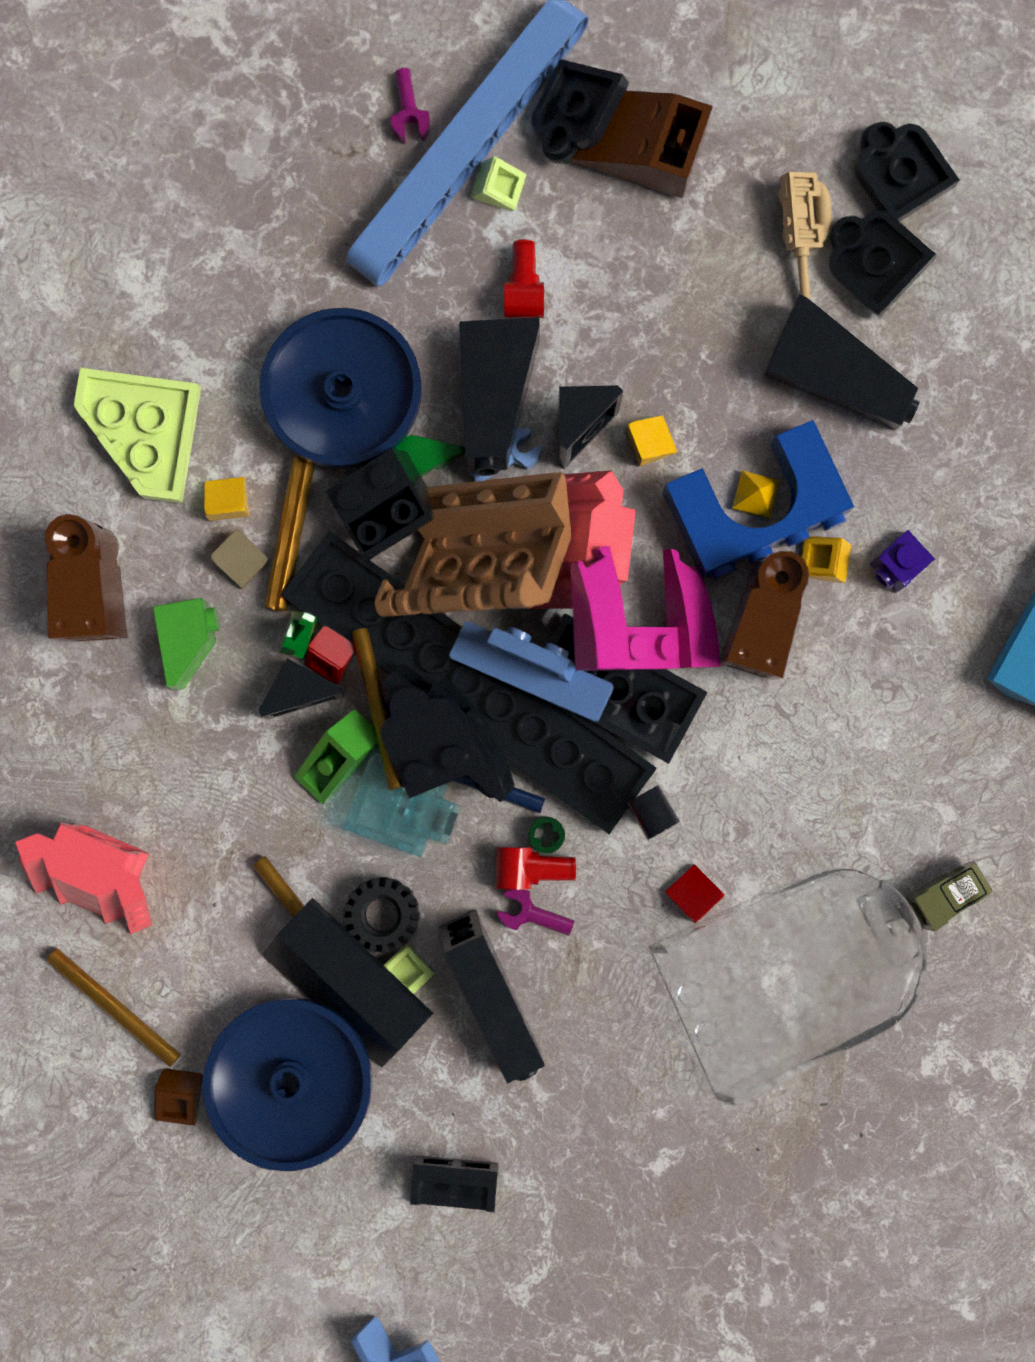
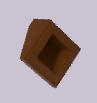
(177, 1096)

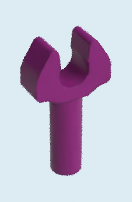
(409, 112)
(533, 914)

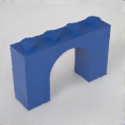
(815, 501)

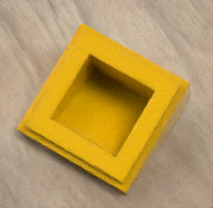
(650, 439)
(226, 499)
(827, 558)

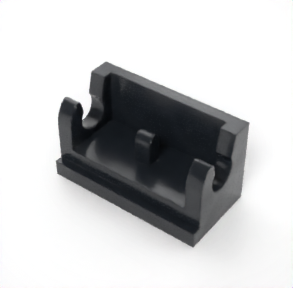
(454, 1183)

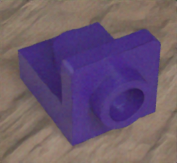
(901, 562)

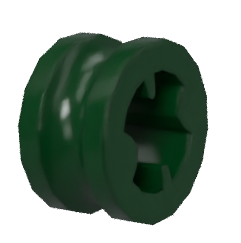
(556, 827)

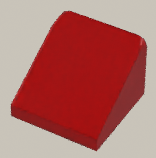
(329, 655)
(694, 893)

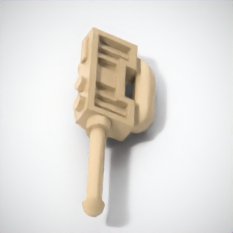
(799, 228)

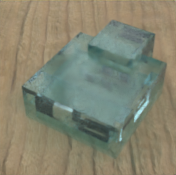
(395, 817)

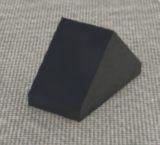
(296, 690)

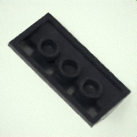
(646, 705)
(346, 977)

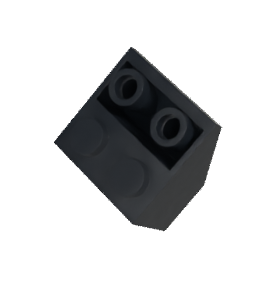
(382, 502)

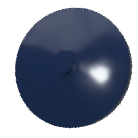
(340, 387)
(287, 1084)

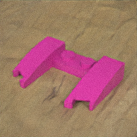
(607, 643)

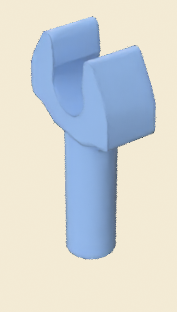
(526, 460)

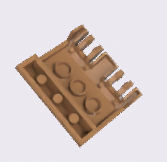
(486, 547)

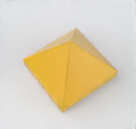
(756, 494)

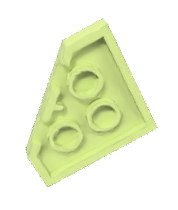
(143, 427)

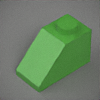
(185, 638)
(337, 756)

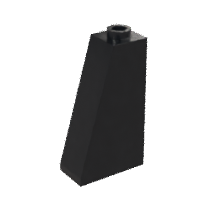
(838, 368)
(495, 382)
(491, 997)

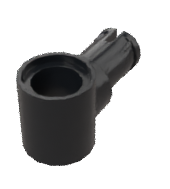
(653, 812)

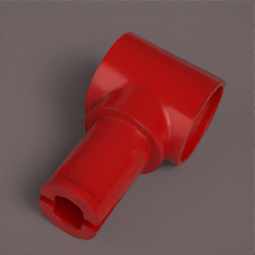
(523, 290)
(523, 868)

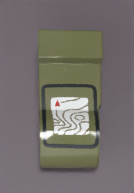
(949, 895)

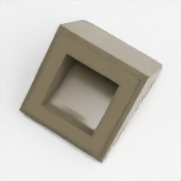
(239, 558)

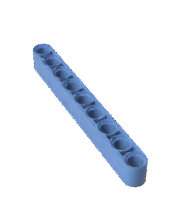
(466, 141)

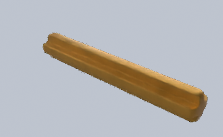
(289, 533)

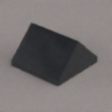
(583, 415)

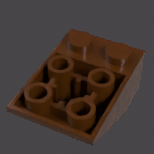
(651, 141)

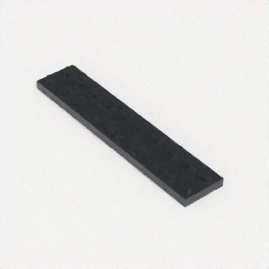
(541, 739)

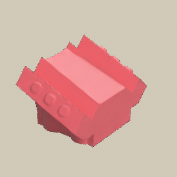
(595, 521)
(89, 872)

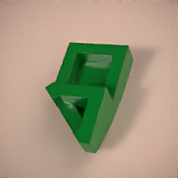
(429, 453)
(298, 634)

